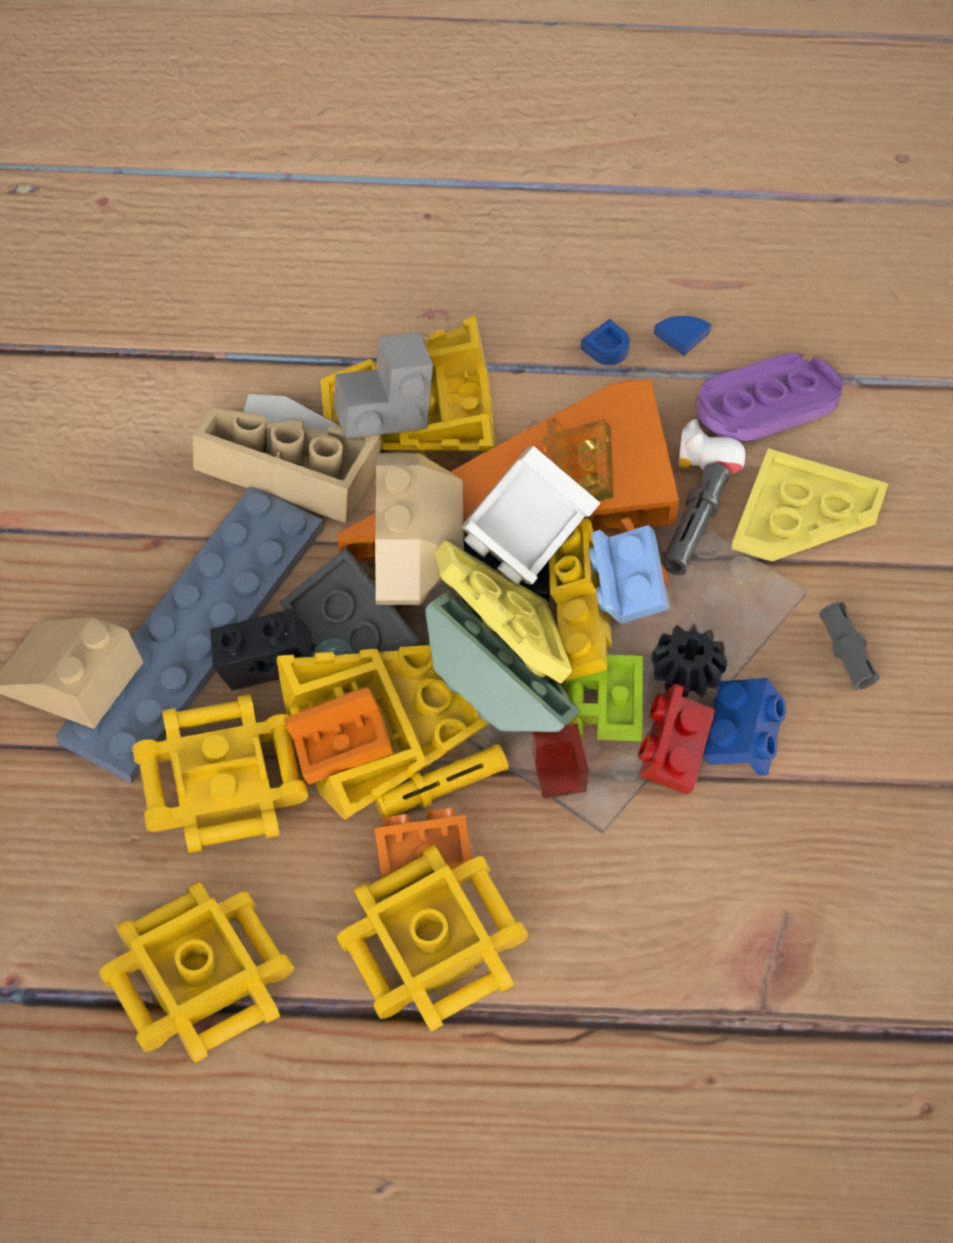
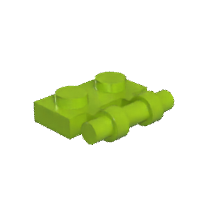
(618, 699)

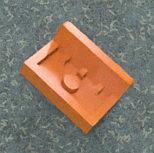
(339, 735)

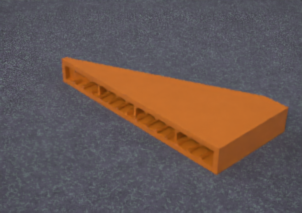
(640, 465)

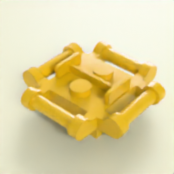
(219, 775)
(432, 936)
(196, 970)

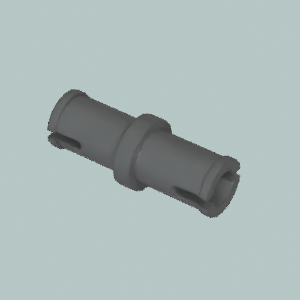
(849, 645)

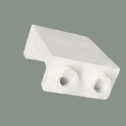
(528, 516)

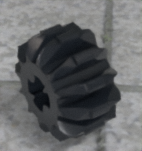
(689, 660)

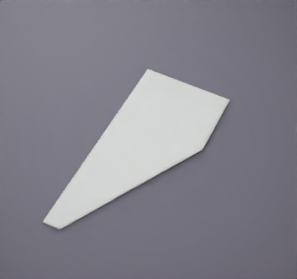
(280, 408)

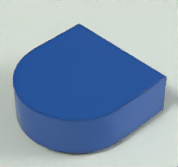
(607, 344)

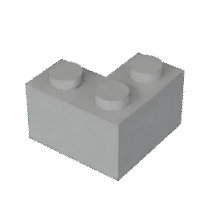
(391, 396)

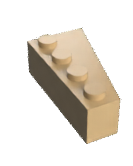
(287, 460)

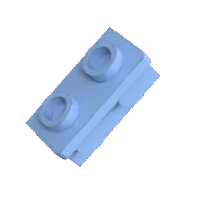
(629, 574)

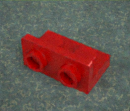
(676, 740)

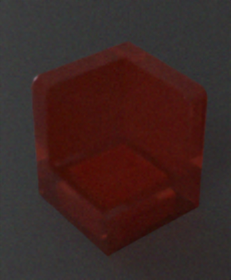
(560, 762)

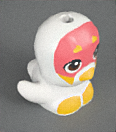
(700, 449)

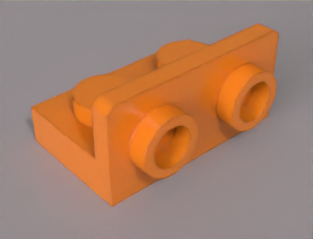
(402, 842)

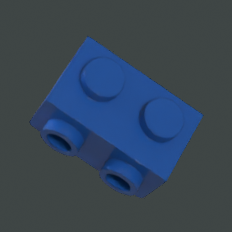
(745, 724)

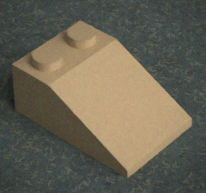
(71, 668)

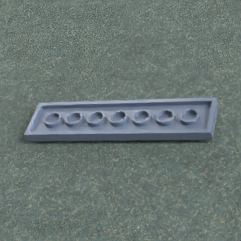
(221, 586)

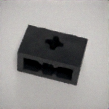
(248, 649)

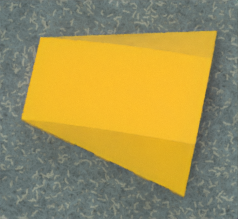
(459, 396)
(416, 705)

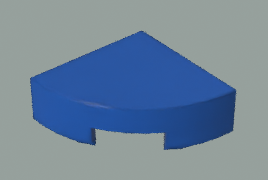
(682, 332)

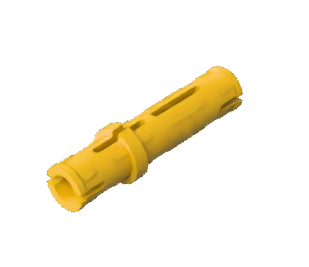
(489, 761)

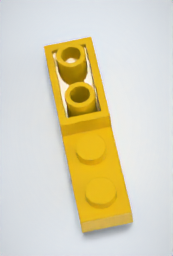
(581, 622)

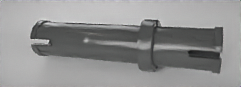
(701, 505)

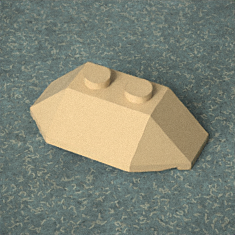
(414, 514)

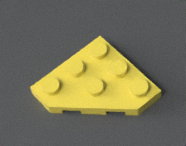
(804, 505)
(508, 609)

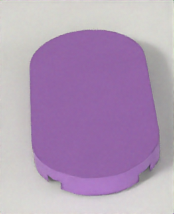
(768, 396)

